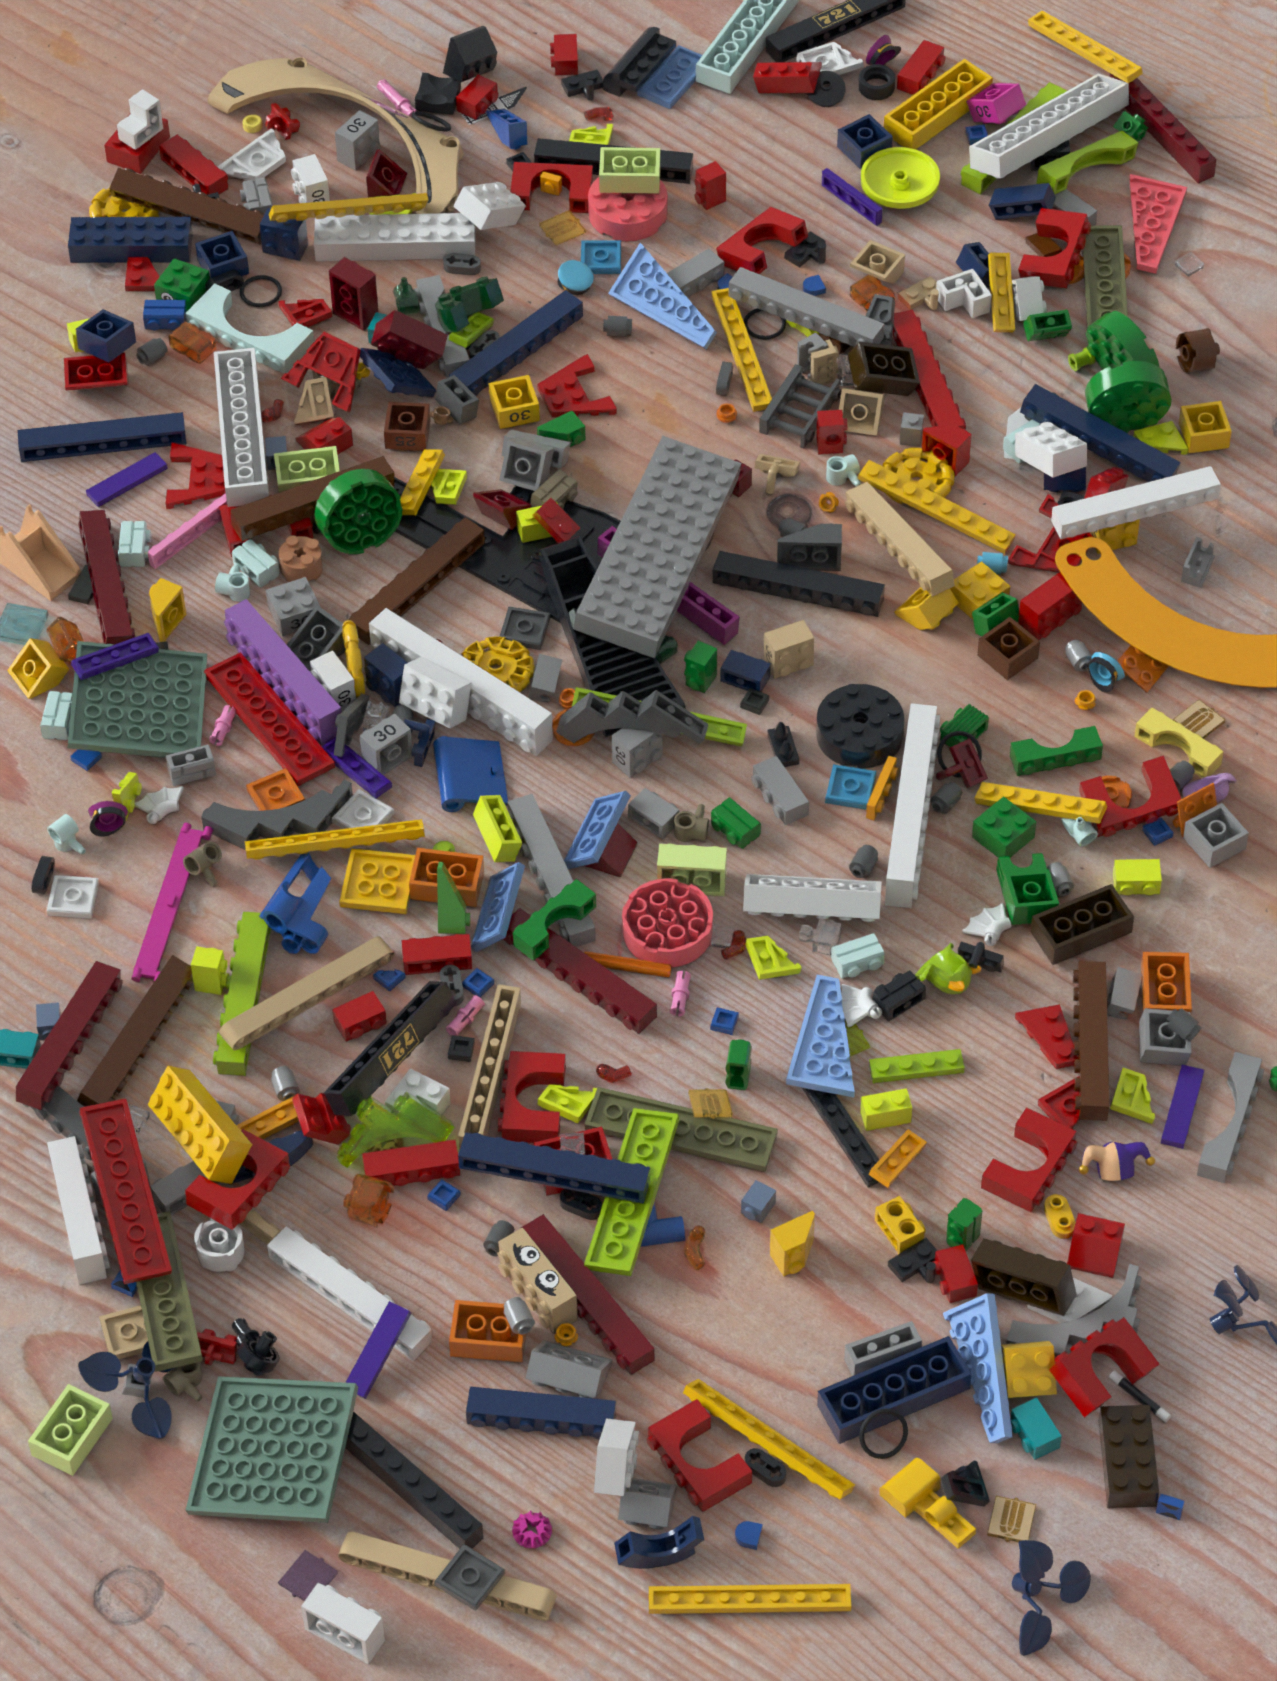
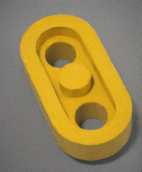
(1059, 1214)

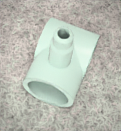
(841, 468)
(233, 584)
(1080, 830)
(64, 836)

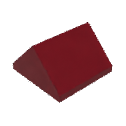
(384, 176)
(500, 506)
(616, 853)

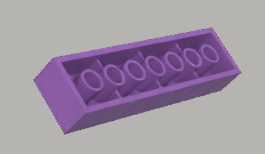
(282, 671)

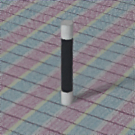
(1139, 1396)

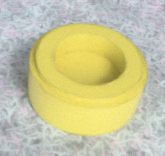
(252, 123)

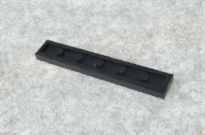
(845, 1132)

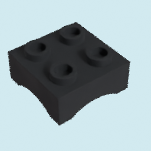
(437, 94)

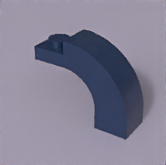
(659, 1550)

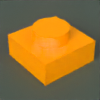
(551, 183)

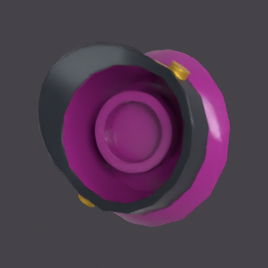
(882, 51)
(107, 817)

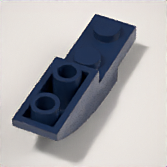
(295, 1145)

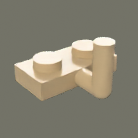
(920, 293)
(774, 465)

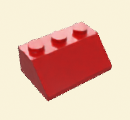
(787, 77)
(93, 372)

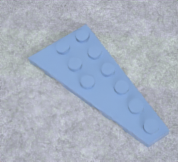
(654, 294)

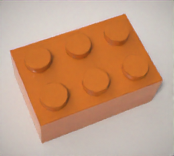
(464, 868)
(1166, 981)
(483, 1332)

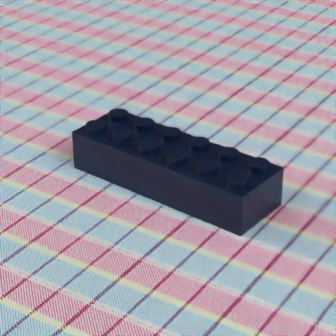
(124, 237)
(899, 1384)

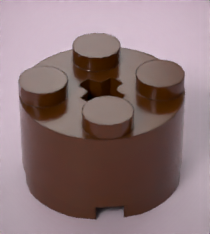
(1197, 350)

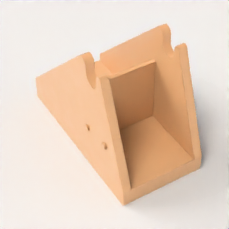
(38, 556)

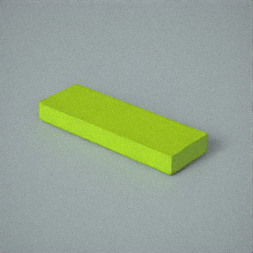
(477, 326)

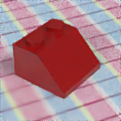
(327, 434)
(948, 443)
(1095, 1245)

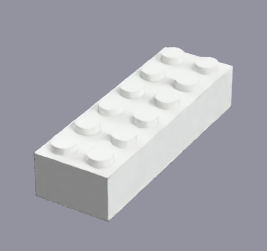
(812, 897)
(79, 1210)

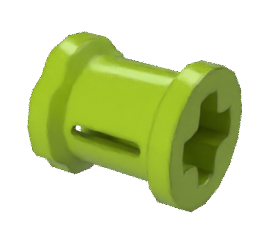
(1080, 359)

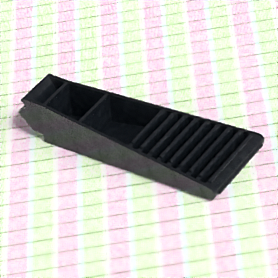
(601, 663)

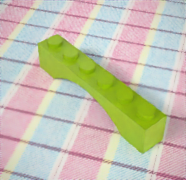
(1111, 150)

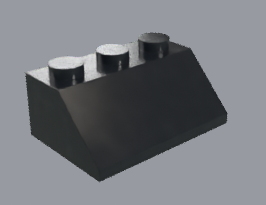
(470, 55)

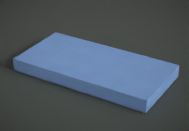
(671, 78)
(596, 829)
(497, 907)

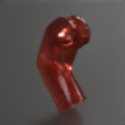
(597, 112)
(274, 412)
(737, 945)
(611, 1074)

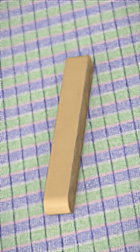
(306, 993)
(424, 1569)

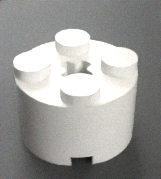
(219, 1246)

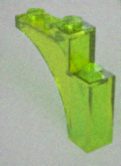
(380, 1123)

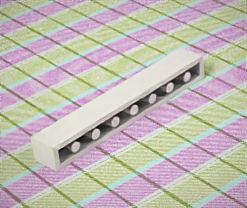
(1135, 502)
(343, 1288)

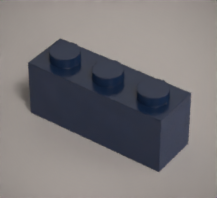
(1021, 200)

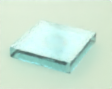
(21, 623)

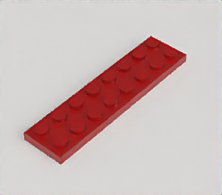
(269, 719)
(125, 1191)

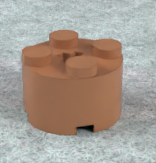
(300, 558)

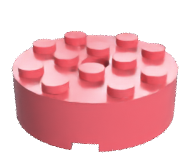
(627, 214)
(667, 922)

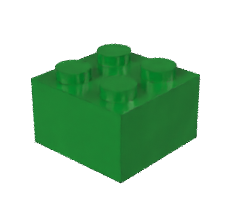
(1004, 828)

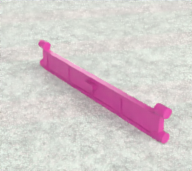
(167, 904)

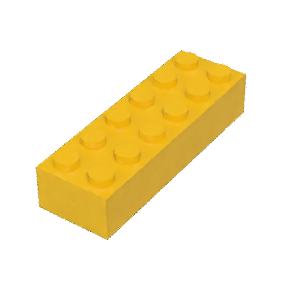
(936, 105)
(199, 1124)

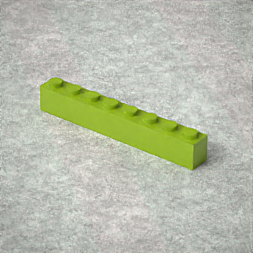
(979, 181)
(243, 987)

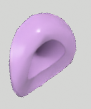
(1220, 781)

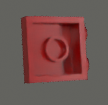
(319, 1120)

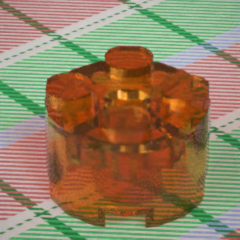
(368, 1200)

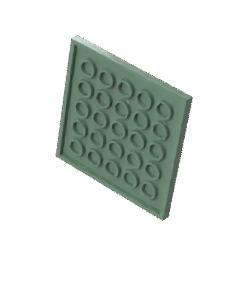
(140, 706)
(272, 1449)

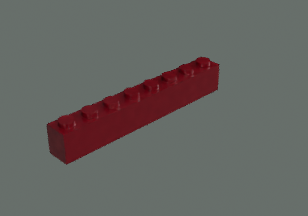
(1170, 132)
(105, 577)
(591, 979)
(68, 1035)
(593, 1300)

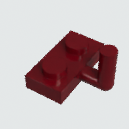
(966, 763)

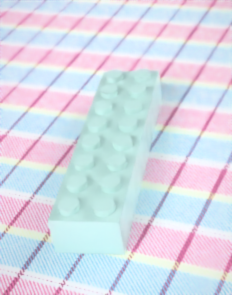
(741, 42)

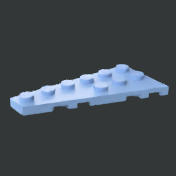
(822, 1047)
(979, 1345)

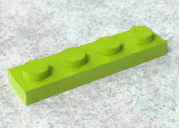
(916, 1066)

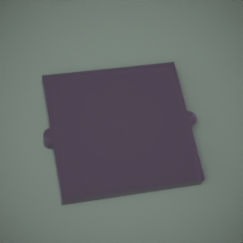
(305, 1575)

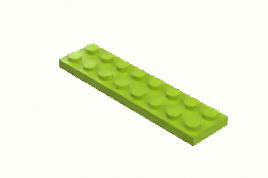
(623, 1221)

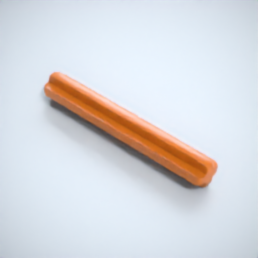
(631, 964)

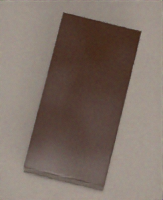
(1043, 245)

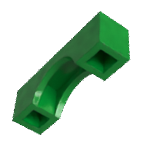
(1031, 757)
(572, 902)

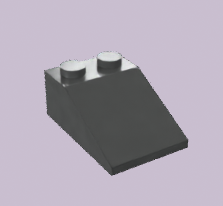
(813, 548)
(317, 636)

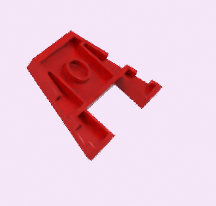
(333, 360)
(565, 394)
(205, 475)
(1046, 555)

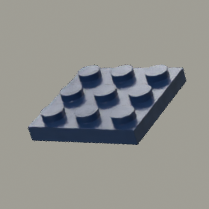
(397, 374)

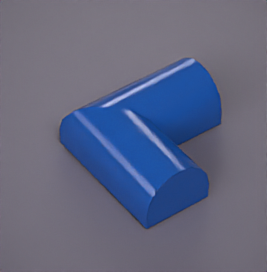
(663, 1230)

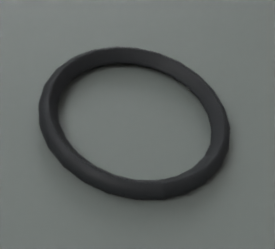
(418, 113)
(260, 304)
(761, 336)
(952, 734)
(868, 1419)

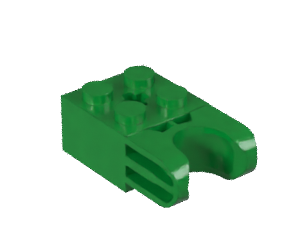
(1026, 889)

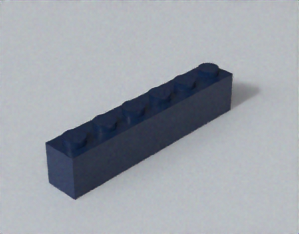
(538, 1412)

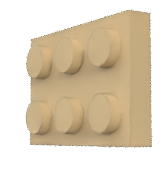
(124, 1332)

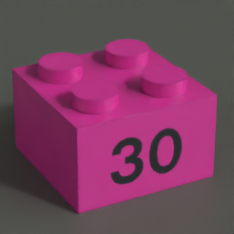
(996, 103)

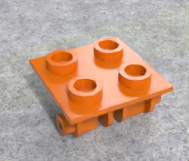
(1141, 667)
(1194, 805)

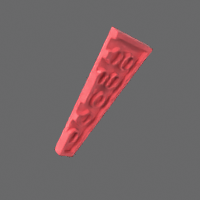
(1154, 214)

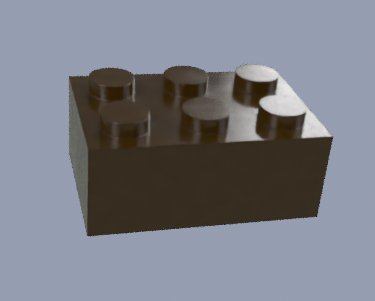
(883, 368)

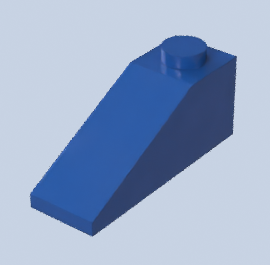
(509, 127)

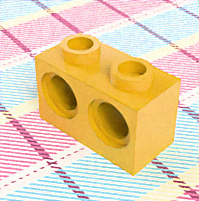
(896, 1226)

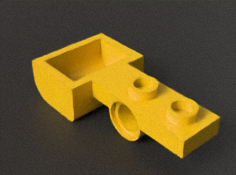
(915, 1490)

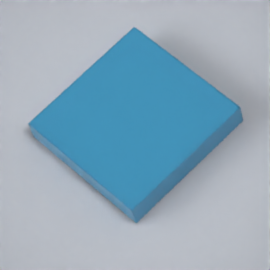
(602, 256)
(850, 786)

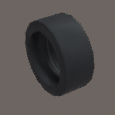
(876, 71)

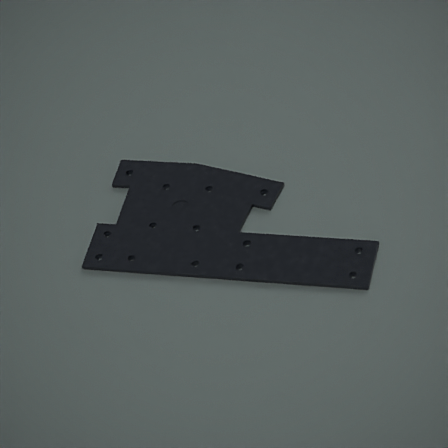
(506, 553)

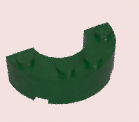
(466, 300)

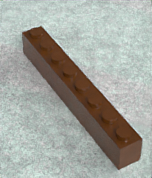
(184, 203)
(293, 503)
(421, 575)
(137, 1033)
(1092, 1041)

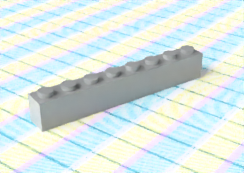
(804, 309)
(547, 864)

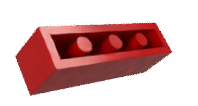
(193, 165)
(414, 1163)

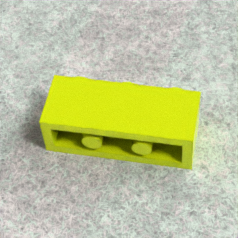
(497, 828)

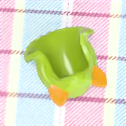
(947, 971)

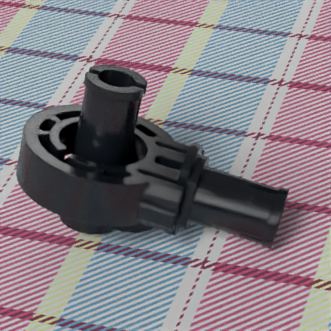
(255, 1351)

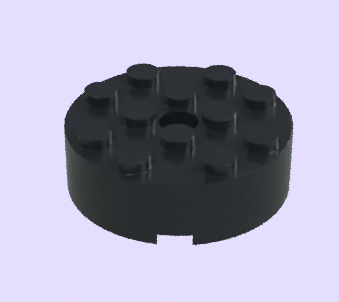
(860, 725)

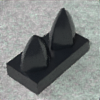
(783, 745)

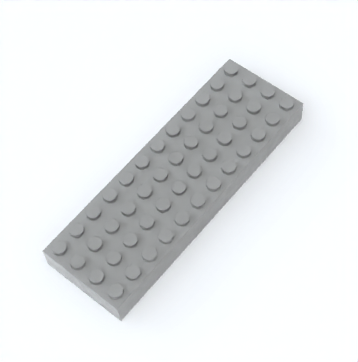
(657, 547)

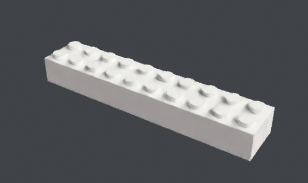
(1049, 125)
(241, 426)
(490, 698)
(912, 806)

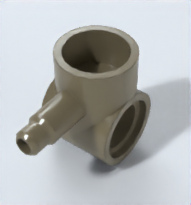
(691, 826)
(201, 859)
(179, 1381)

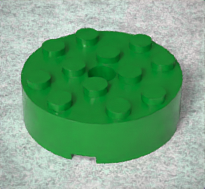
(1118, 340)
(1129, 395)
(358, 511)

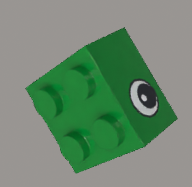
(182, 282)

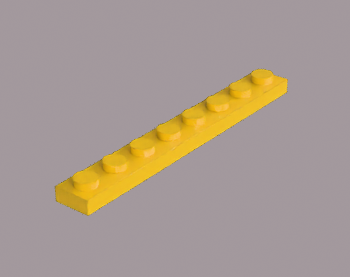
(1085, 46)
(341, 208)
(742, 349)
(936, 506)
(334, 839)
(769, 1439)
(749, 1598)

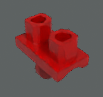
(280, 120)
(217, 1348)

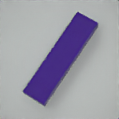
(852, 197)
(126, 479)
(115, 656)
(359, 770)
(1182, 1106)
(378, 1348)

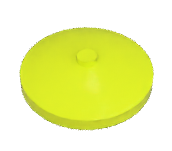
(900, 177)

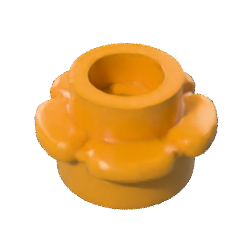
(828, 507)
(1085, 700)
(566, 1329)

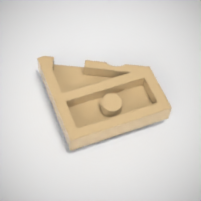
(315, 402)

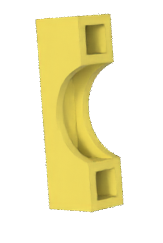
(1159, 729)

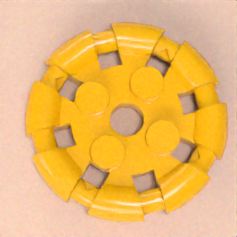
(105, 206)
(926, 471)
(353, 656)
(505, 658)

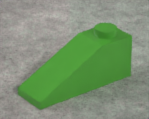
(451, 906)

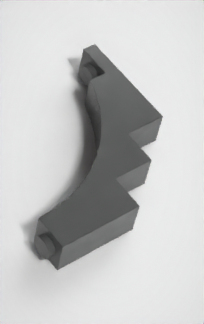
(653, 714)
(304, 817)

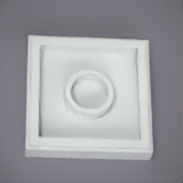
(362, 811)
(72, 896)

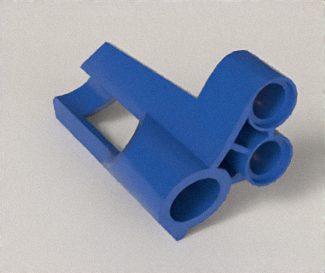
(293, 914)

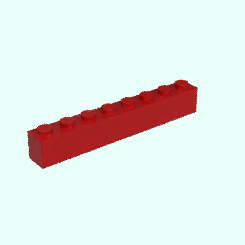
(933, 389)

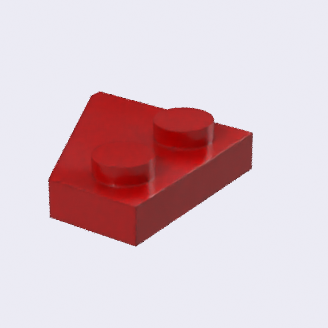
(140, 274)
(306, 311)

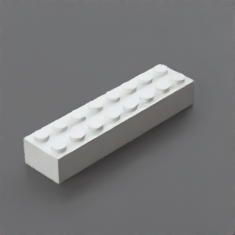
(393, 237)

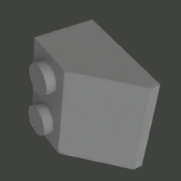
(647, 1503)

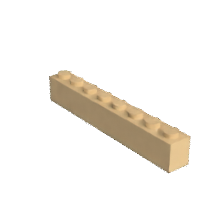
(899, 539)
(491, 1061)

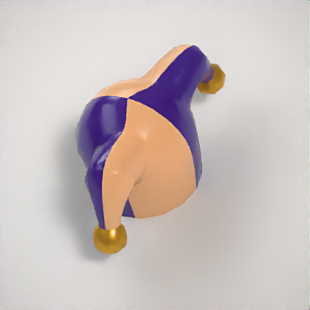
(1115, 1159)

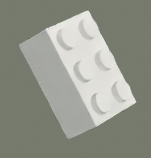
(489, 205)
(1050, 449)
(435, 692)
(616, 1457)
(343, 1622)

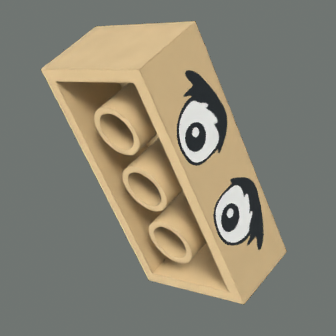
(537, 1280)

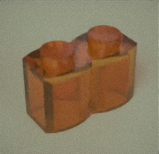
(865, 289)
(192, 342)

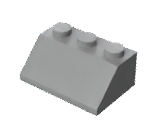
(568, 1369)

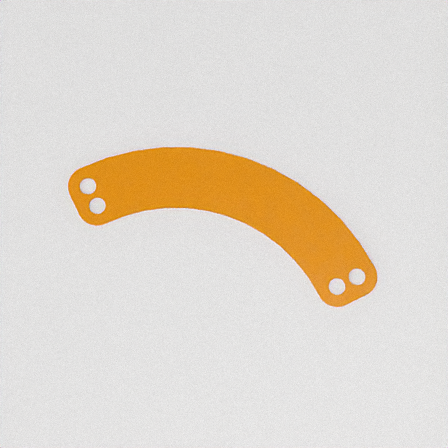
(1160, 631)

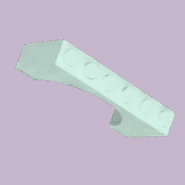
(275, 351)

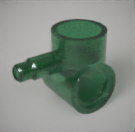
(405, 298)

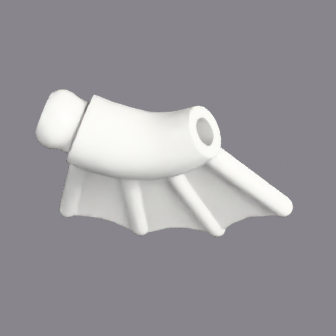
(160, 803)
(989, 924)
(858, 1004)

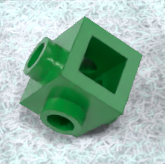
(1131, 125)

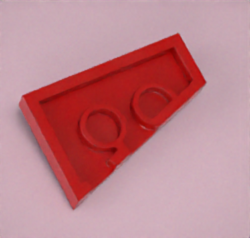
(1060, 1104)

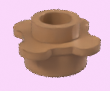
(441, 415)

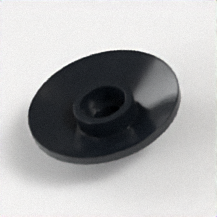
(831, 95)

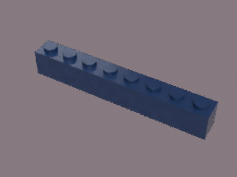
(520, 342)
(1099, 435)
(101, 437)
(554, 1167)

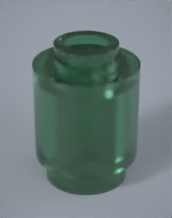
(667, 649)

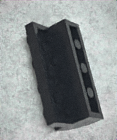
(638, 62)

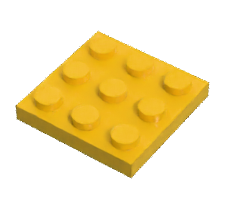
(377, 881)

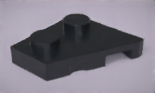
(966, 1485)

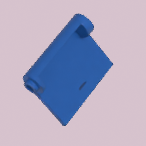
(466, 769)

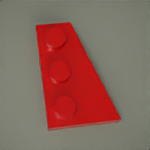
(1051, 1033)

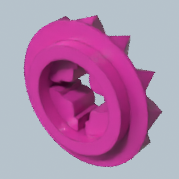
(531, 1539)

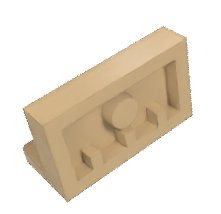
(824, 364)

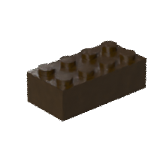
(1082, 924)
(1024, 1276)
(1128, 1456)

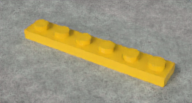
(1043, 802)

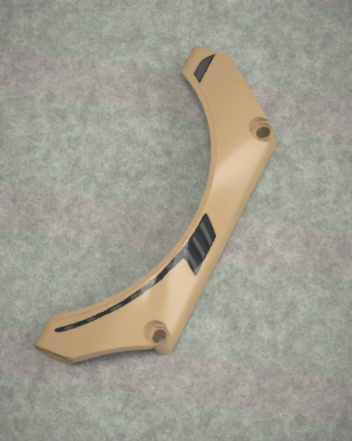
(432, 152)

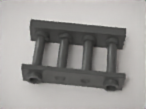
(787, 393)

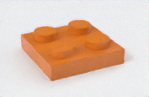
(275, 791)

